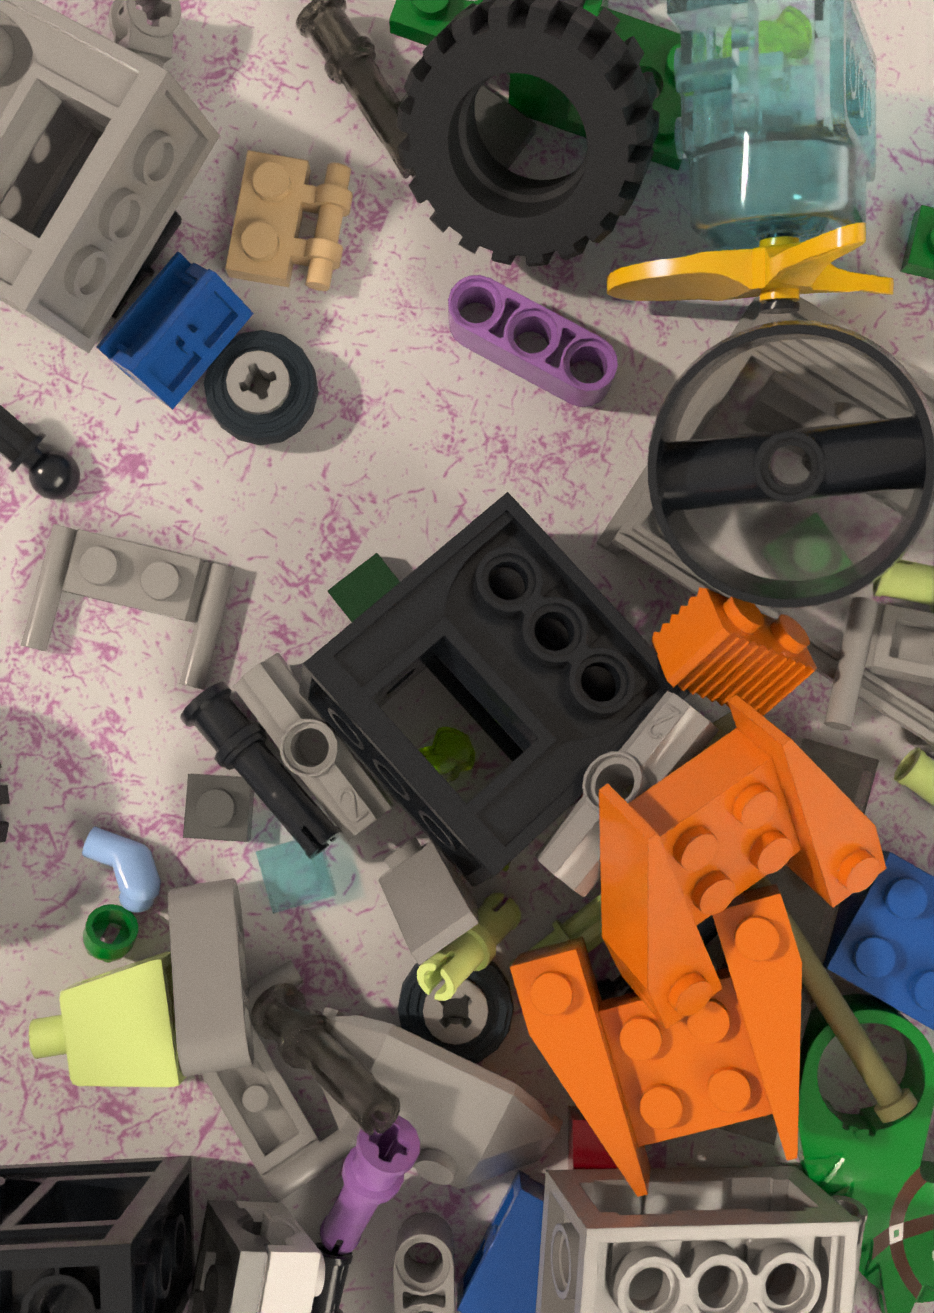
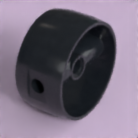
(739, 472)

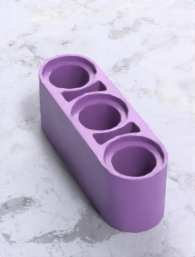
(518, 314)

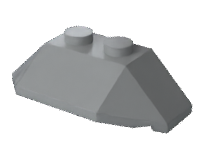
(464, 1115)

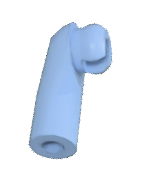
(132, 867)

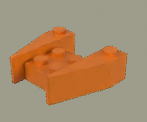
(706, 840)
(701, 1073)

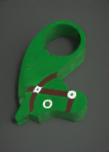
(876, 1160)

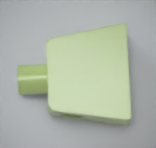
(116, 1028)

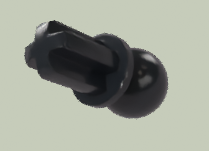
(51, 472)

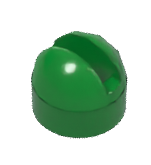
(97, 926)

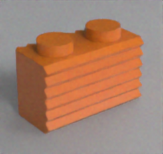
(733, 649)

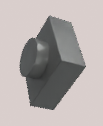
(218, 808)

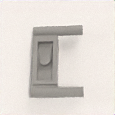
(133, 578)
(887, 640)
(269, 1116)

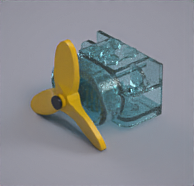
(775, 152)

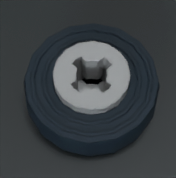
(272, 408)
(486, 1013)

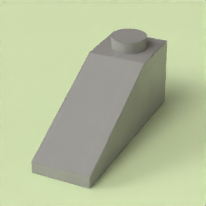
(427, 898)

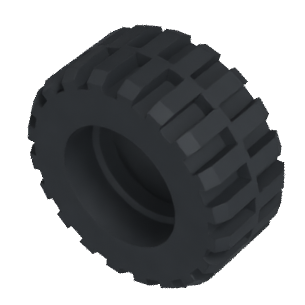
(470, 186)

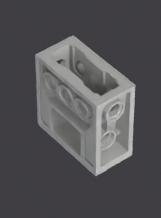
(88, 167)
(694, 1243)

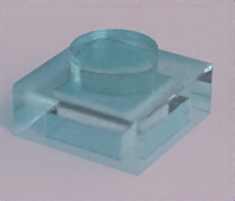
(293, 877)

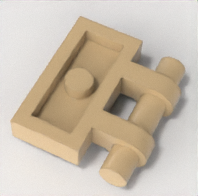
(270, 218)

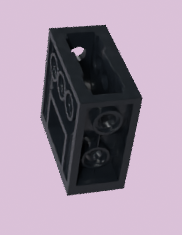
(477, 627)
(97, 1236)

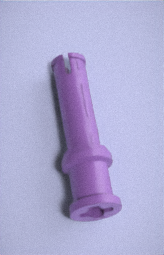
(370, 1177)

